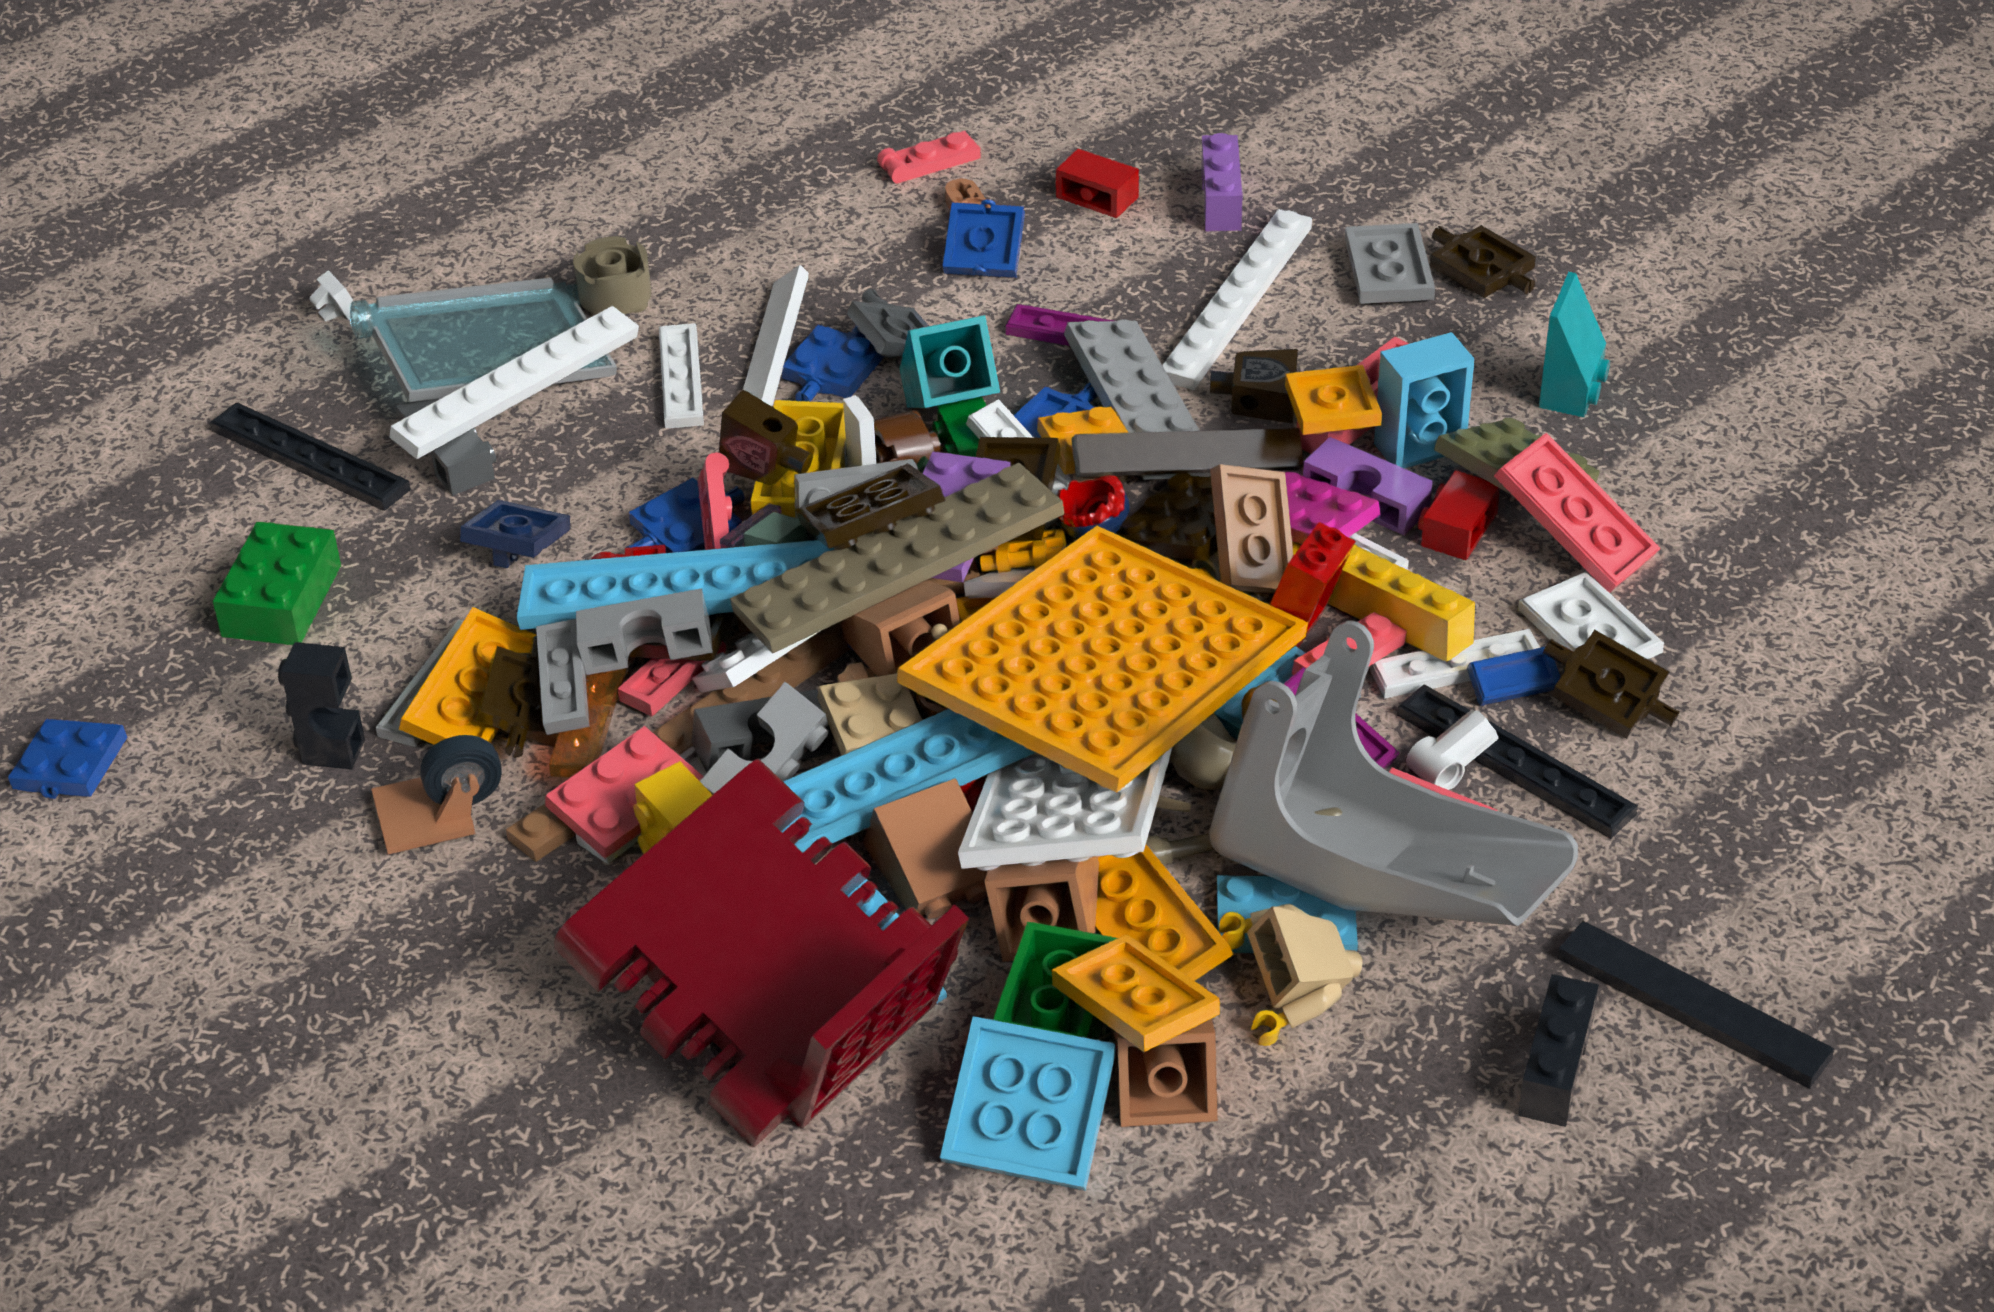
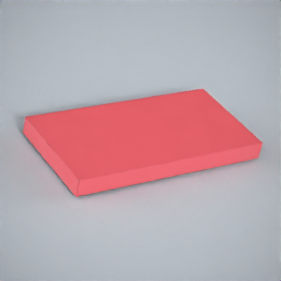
(1577, 512)

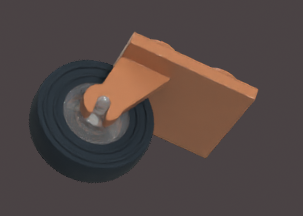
(441, 800)

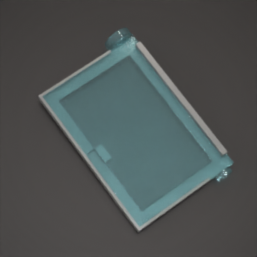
(460, 334)

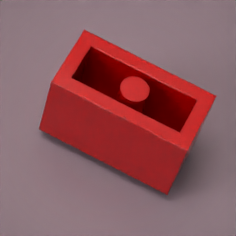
(1097, 183)
(1459, 515)

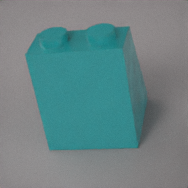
(948, 363)

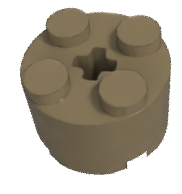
(613, 276)

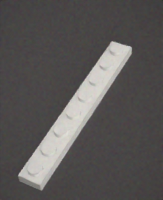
(1236, 298)
(513, 382)

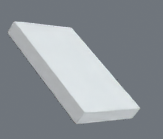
(1580, 605)

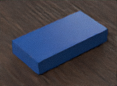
(1513, 676)

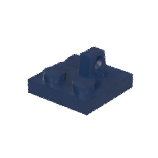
(514, 530)

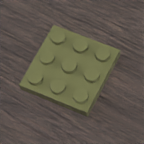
(1493, 445)

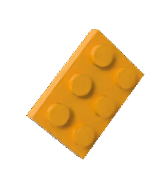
(1135, 992)

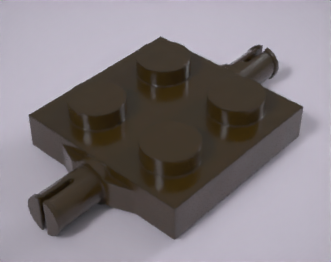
(1482, 261)
(1610, 683)
(514, 698)

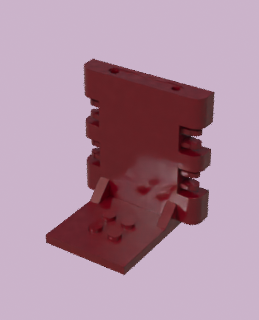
(762, 954)

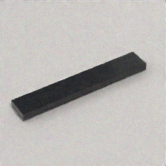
(310, 456)
(1527, 766)
(1696, 1004)

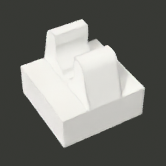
(334, 295)

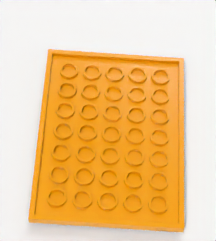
(1103, 656)

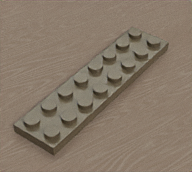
(896, 560)

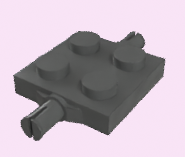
(884, 323)

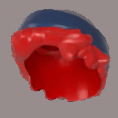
(1093, 504)

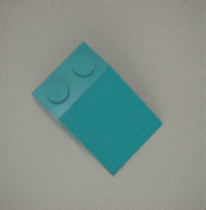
(1573, 353)

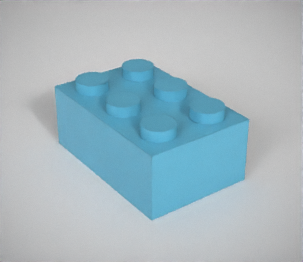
(1422, 396)

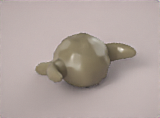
(1204, 754)

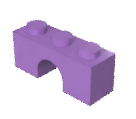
(1221, 182)
(1398, 490)

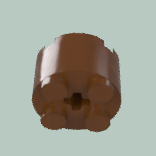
(903, 438)

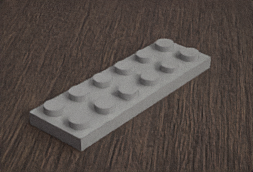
(1129, 378)

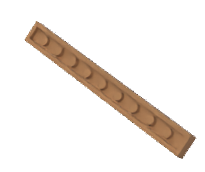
(544, 831)

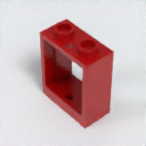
(1313, 575)

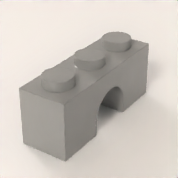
(614, 630)
(795, 727)

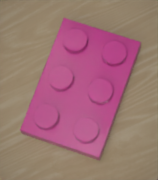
(1319, 502)

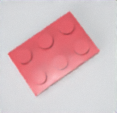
(602, 795)

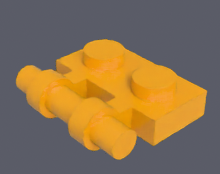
(1024, 552)

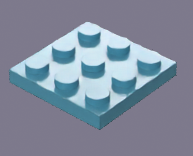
(1028, 1103)

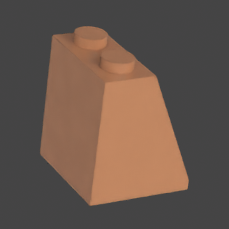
(900, 626)
(918, 848)
(1047, 894)
(1168, 1081)

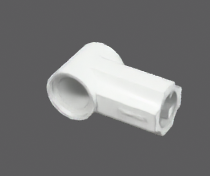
(1444, 758)

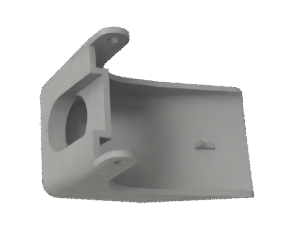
(1395, 841)

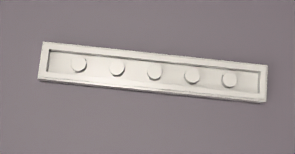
(775, 335)

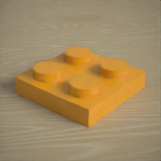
(1333, 399)
(1066, 425)

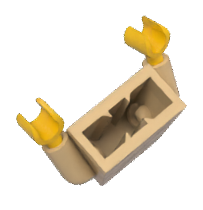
(1298, 961)

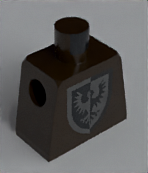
(1258, 384)
(760, 441)

